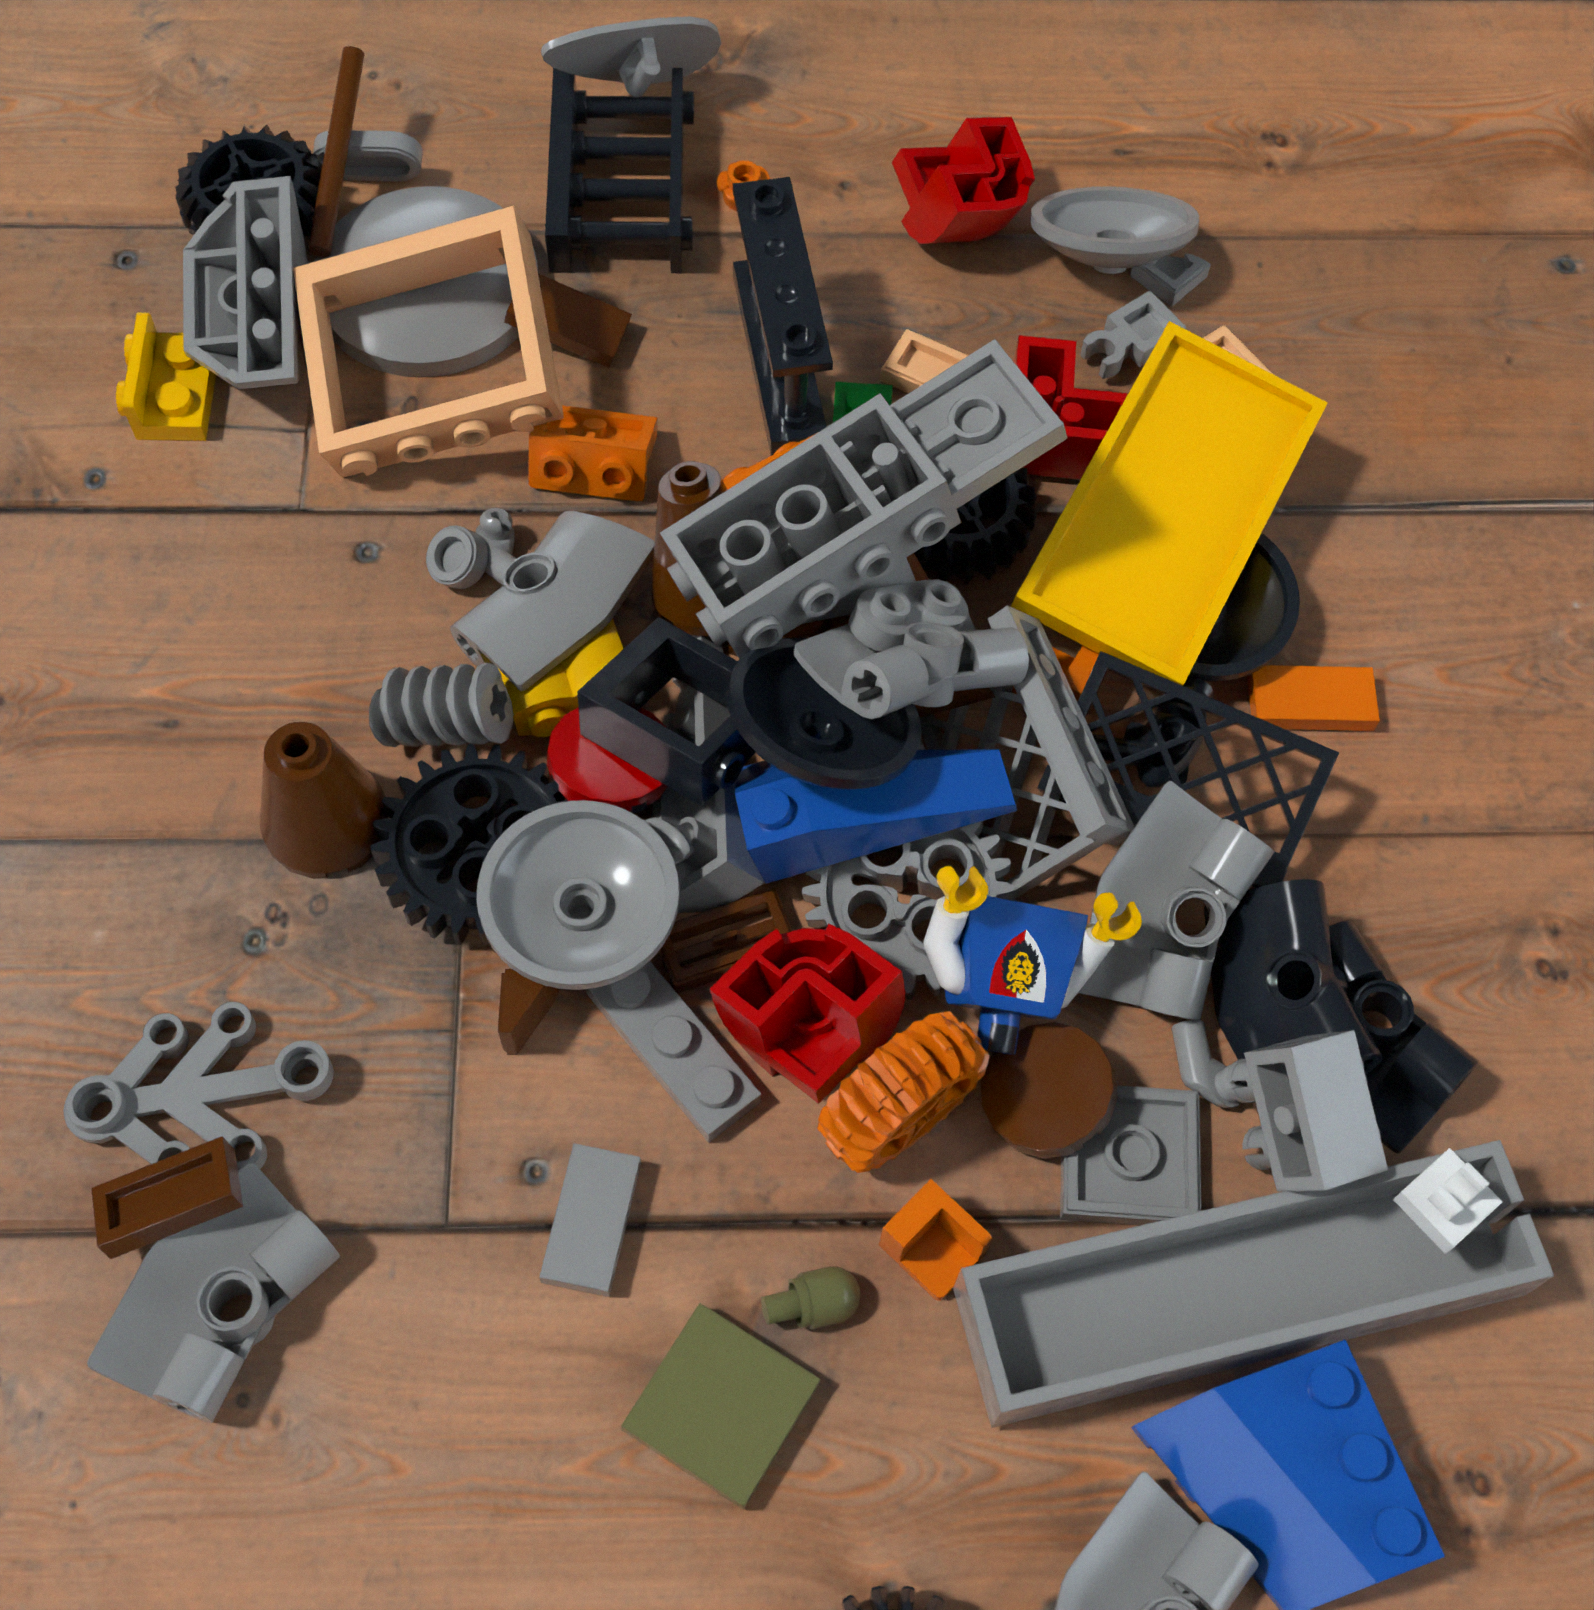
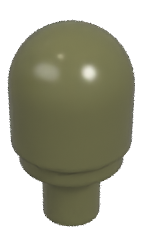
(814, 1299)

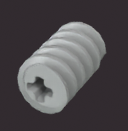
(441, 706)

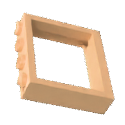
(405, 266)

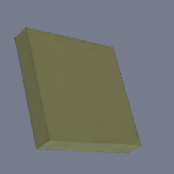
(721, 1405)

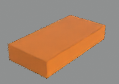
(1315, 697)

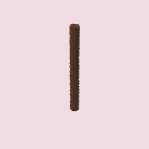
(336, 152)

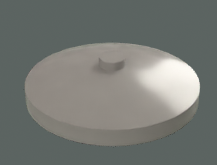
(434, 326)

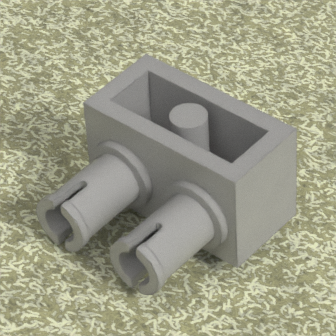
(1311, 1112)

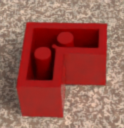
(1085, 412)

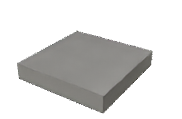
(1140, 1164)

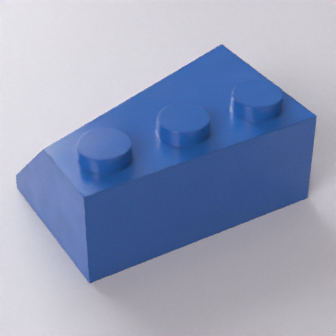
(1299, 1477)

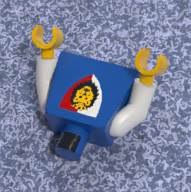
(1015, 954)

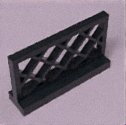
(1138, 803)

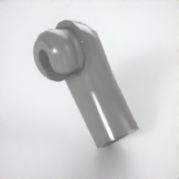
(499, 537)

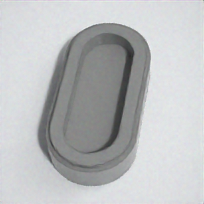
(377, 155)

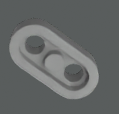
(885, 612)

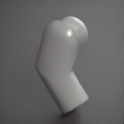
(1198, 1068)

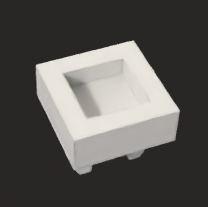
(1448, 1200)

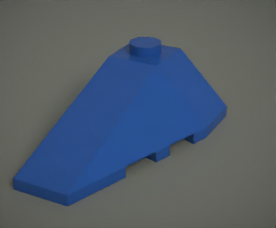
(808, 827)

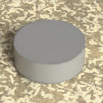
(457, 557)

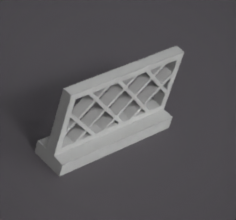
(1070, 751)

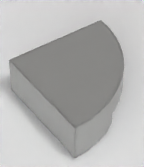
(1172, 276)

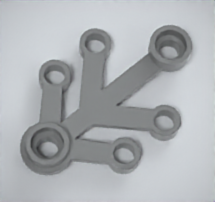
(188, 1088)

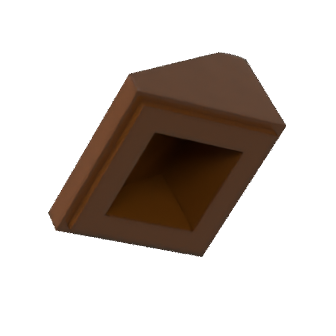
(521, 1009)

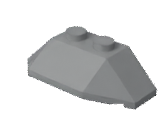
(242, 287)

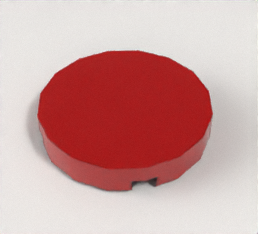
(594, 773)

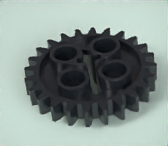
(435, 812)

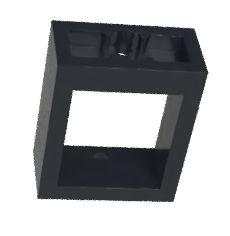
(616, 693)

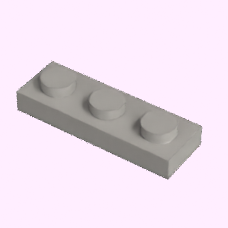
(677, 1050)

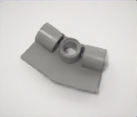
(555, 597)
(919, 672)
(1169, 857)
(169, 1325)
(1155, 1559)

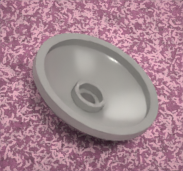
(1114, 226)
(572, 859)

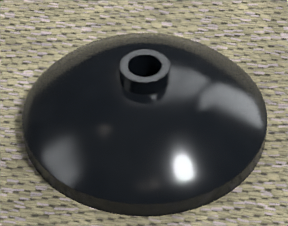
(1254, 618)
(809, 731)

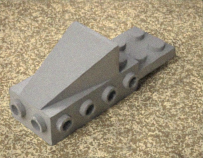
(856, 501)

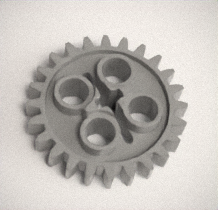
(895, 935)

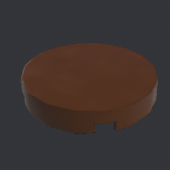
(1050, 1092)

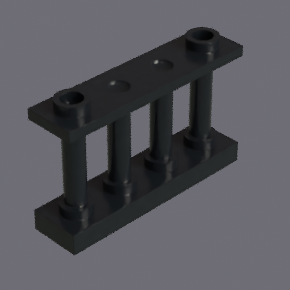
(570, 189)
(780, 311)

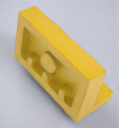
(163, 388)

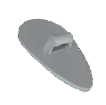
(635, 51)

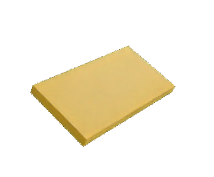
(1170, 506)

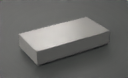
(590, 1220)

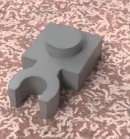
(1129, 333)

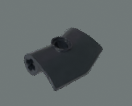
(1259, 962)
(1418, 1062)

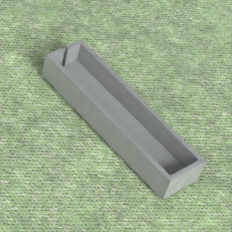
(1231, 1289)

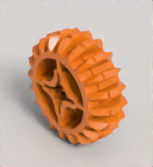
(902, 1091)

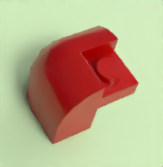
(968, 186)
(810, 1005)

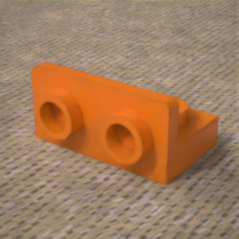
(593, 453)

